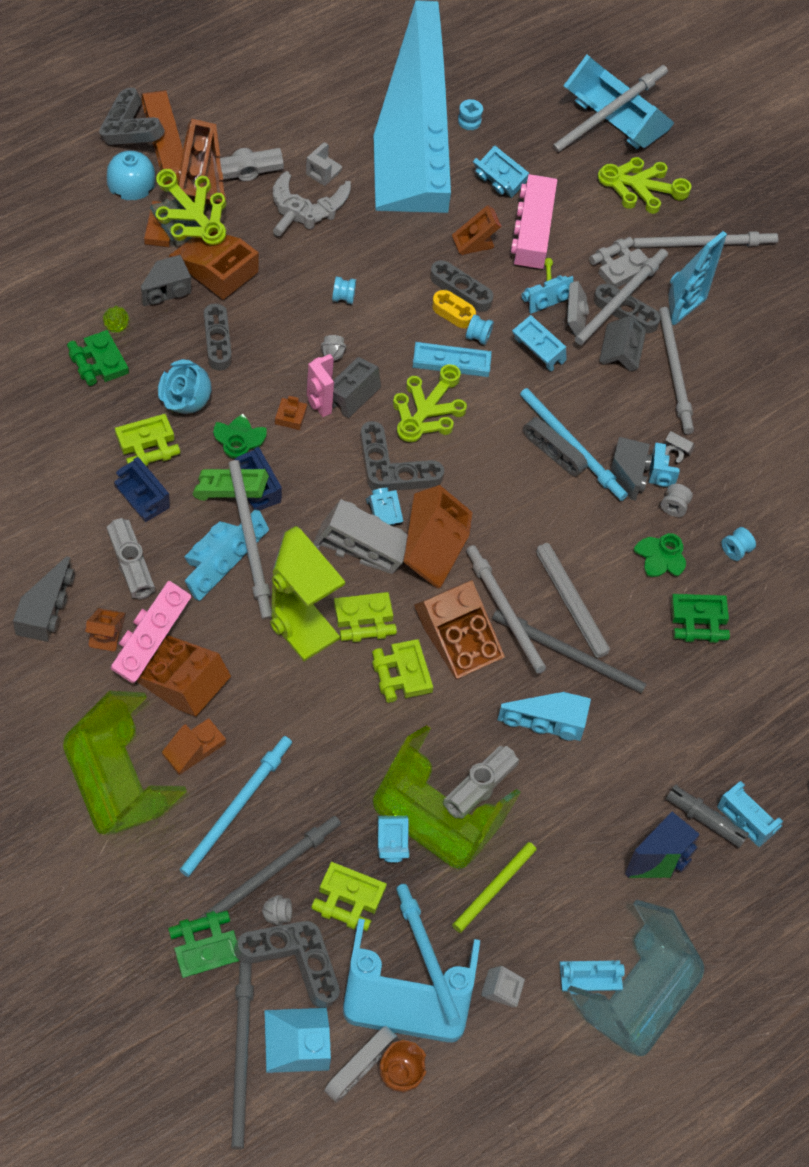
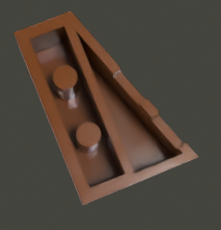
(201, 158)

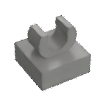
(679, 444)

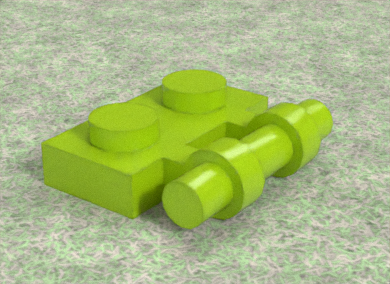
(145, 434)
(364, 610)
(411, 670)
(352, 888)

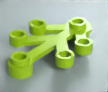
(615, 177)
(193, 211)
(428, 407)

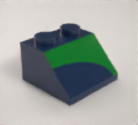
(664, 850)

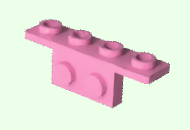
(150, 631)

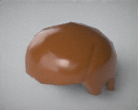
(402, 1066)

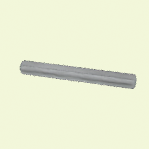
(573, 600)

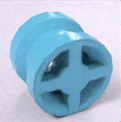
(470, 114)
(344, 290)
(479, 329)
(738, 543)

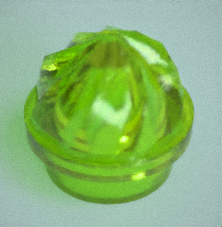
(115, 319)

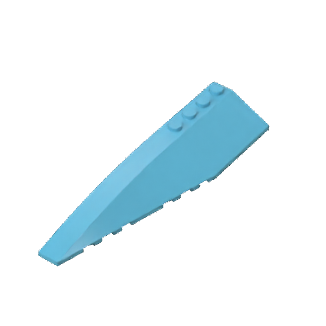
(412, 125)

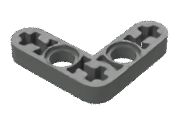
(121, 127)
(390, 471)
(294, 946)

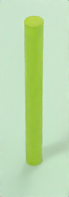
(494, 887)

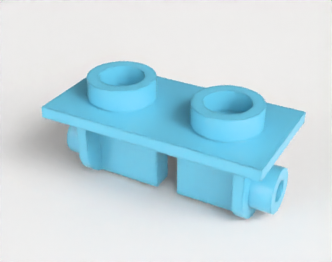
(552, 293)
(592, 975)

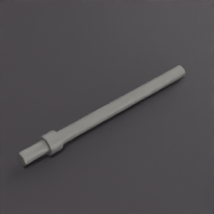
(645, 83)
(750, 239)
(648, 268)
(684, 408)
(483, 570)
(261, 589)

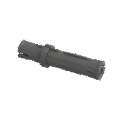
(707, 816)

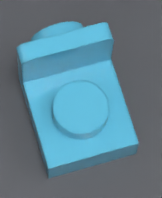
(659, 470)
(385, 506)

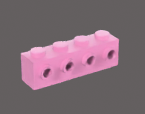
(535, 221)

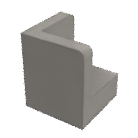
(321, 167)

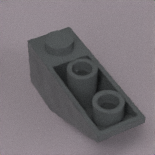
(39, 606)

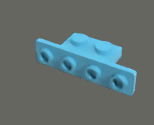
(219, 554)

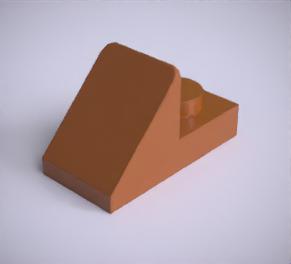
(476, 233)
(105, 629)
(193, 745)

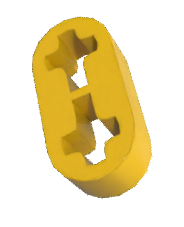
(453, 309)

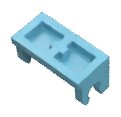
(541, 342)
(748, 815)

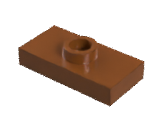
(155, 233)

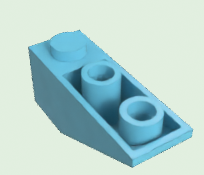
(552, 713)

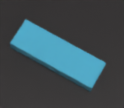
(467, 360)

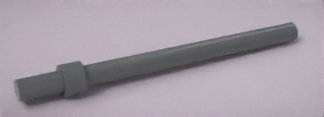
(575, 654)
(312, 838)
(243, 994)

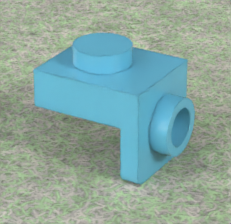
(393, 838)

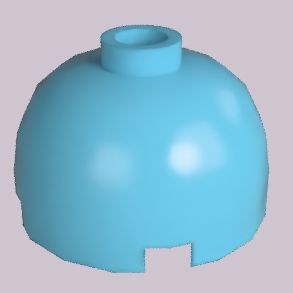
(130, 175)
(184, 387)

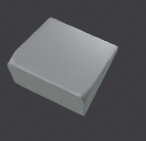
(503, 986)

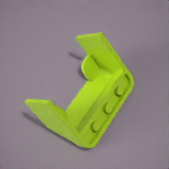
(299, 581)

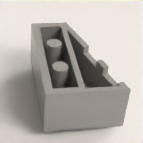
(362, 536)

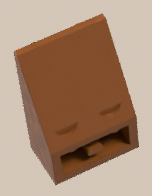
(220, 266)
(436, 533)
(460, 629)
(184, 675)

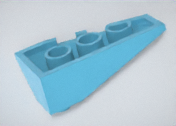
(693, 282)

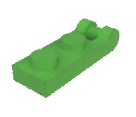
(219, 483)

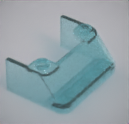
(653, 988)

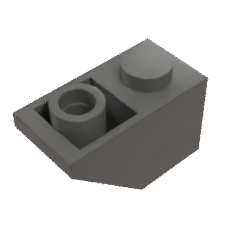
(166, 281)
(629, 464)

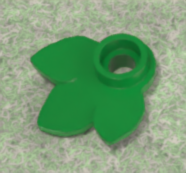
(239, 434)
(660, 558)

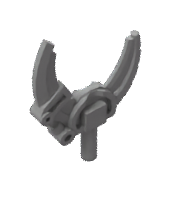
(302, 210)

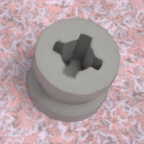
(676, 500)

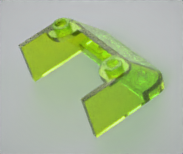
(105, 770)
(429, 822)

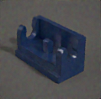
(142, 490)
(273, 491)

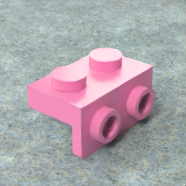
(320, 384)

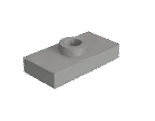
(577, 308)

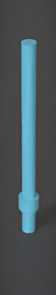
(605, 477)
(268, 763)
(411, 912)

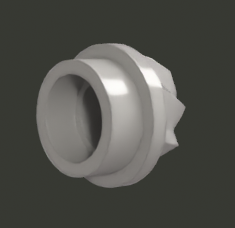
(333, 345)
(277, 910)

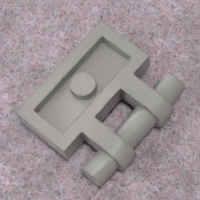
(622, 269)

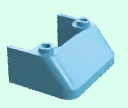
(636, 118)
(401, 1004)

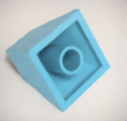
(297, 1040)

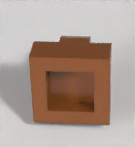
(291, 413)

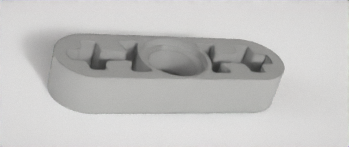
(360, 1064)

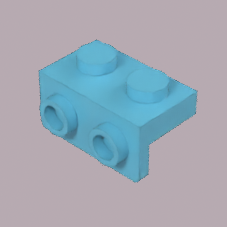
(501, 171)

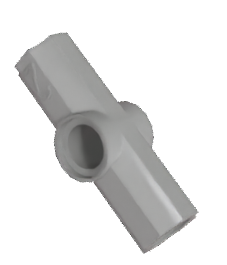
(248, 164)
(135, 570)
(471, 791)

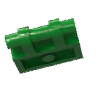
(105, 355)
(700, 609)
(206, 953)

